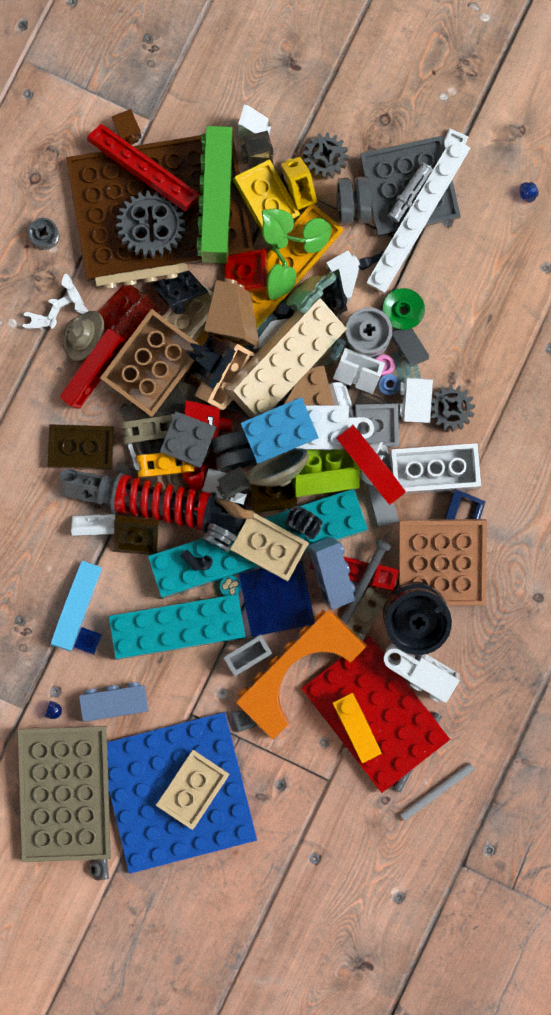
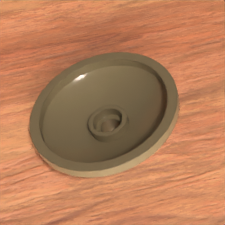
(278, 469)

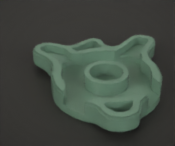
(308, 292)

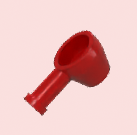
(195, 479)

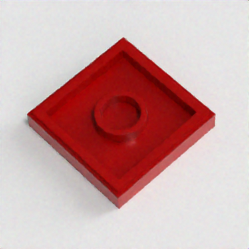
(248, 269)

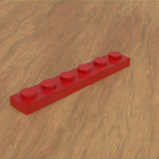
(143, 167)

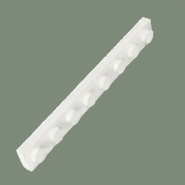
(418, 215)

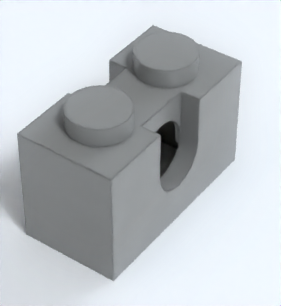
(256, 653)

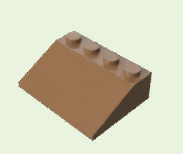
(150, 363)

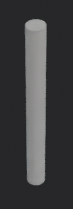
(440, 789)

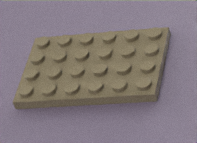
(64, 793)

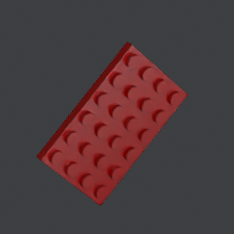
(391, 708)

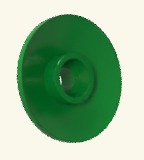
(405, 299)

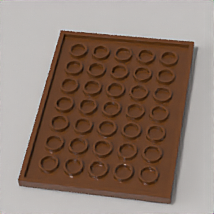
(104, 185)

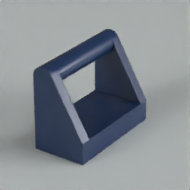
(455, 501)

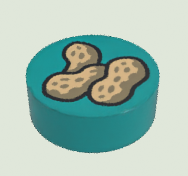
(230, 586)

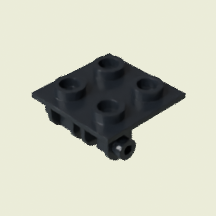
(179, 290)
(334, 296)

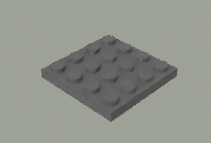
(390, 173)

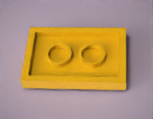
(264, 190)

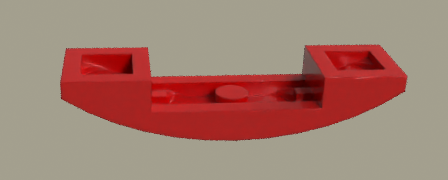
(371, 464)
(383, 577)

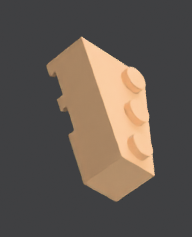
(218, 396)

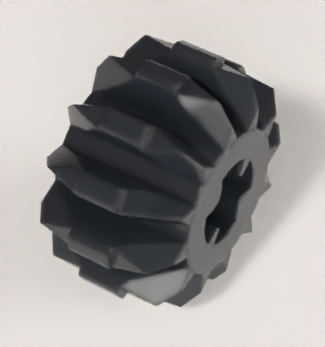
(303, 522)

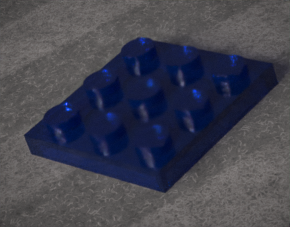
(274, 603)

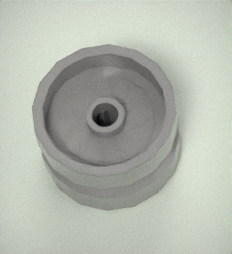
(370, 321)

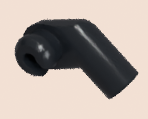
(196, 563)

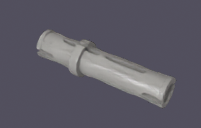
(405, 199)

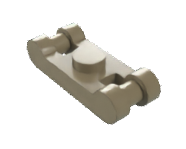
(148, 429)
(364, 614)

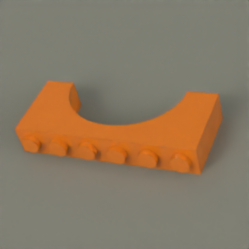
(263, 698)

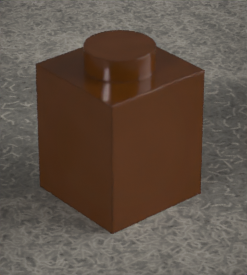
(127, 127)

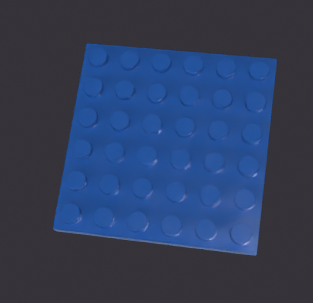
(141, 773)

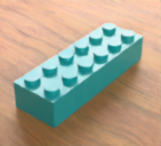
(177, 627)

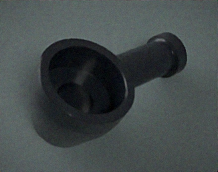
(282, 311)

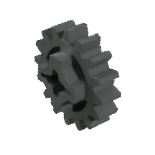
(332, 152)
(445, 402)

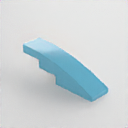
(76, 606)

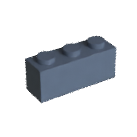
(332, 572)
(114, 702)

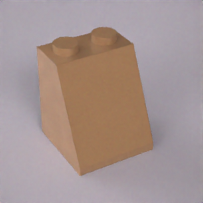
(232, 314)

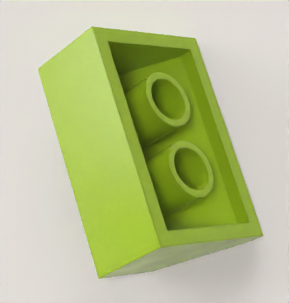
(326, 473)

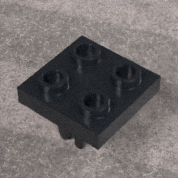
(210, 360)

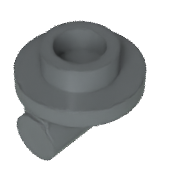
(99, 869)

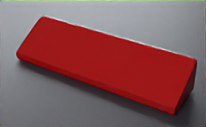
(92, 369)

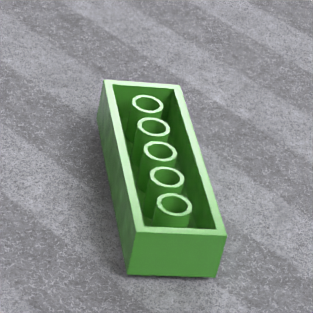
(216, 188)

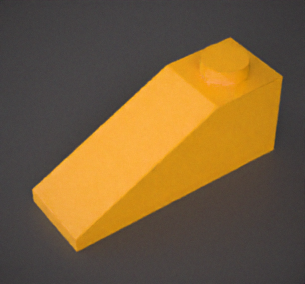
(357, 727)

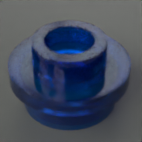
(529, 191)

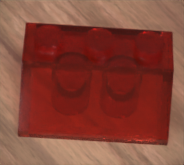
(126, 310)

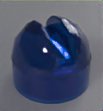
(54, 710)

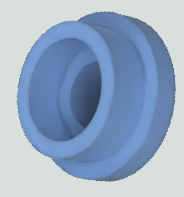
(389, 391)

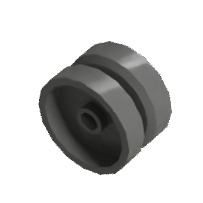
(356, 200)
(235, 451)

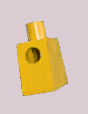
(295, 174)

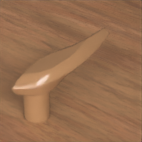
(235, 510)

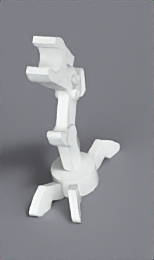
(40, 321)

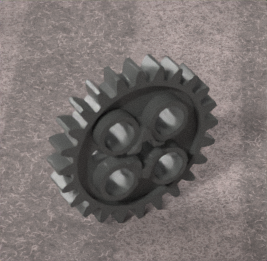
(130, 225)

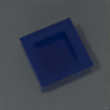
(88, 640)

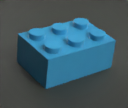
(279, 430)

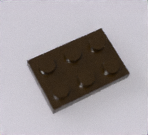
(80, 447)

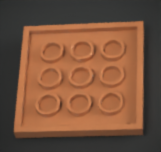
(446, 556)

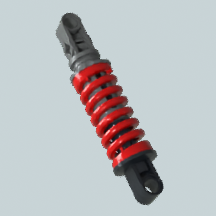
(149, 500)

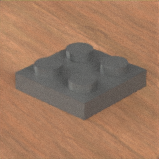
(188, 439)

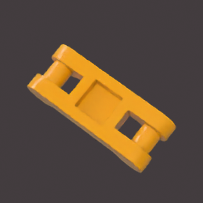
(163, 465)

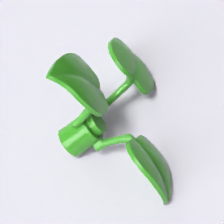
(275, 229)

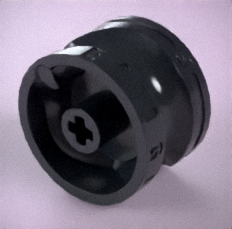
(402, 623)

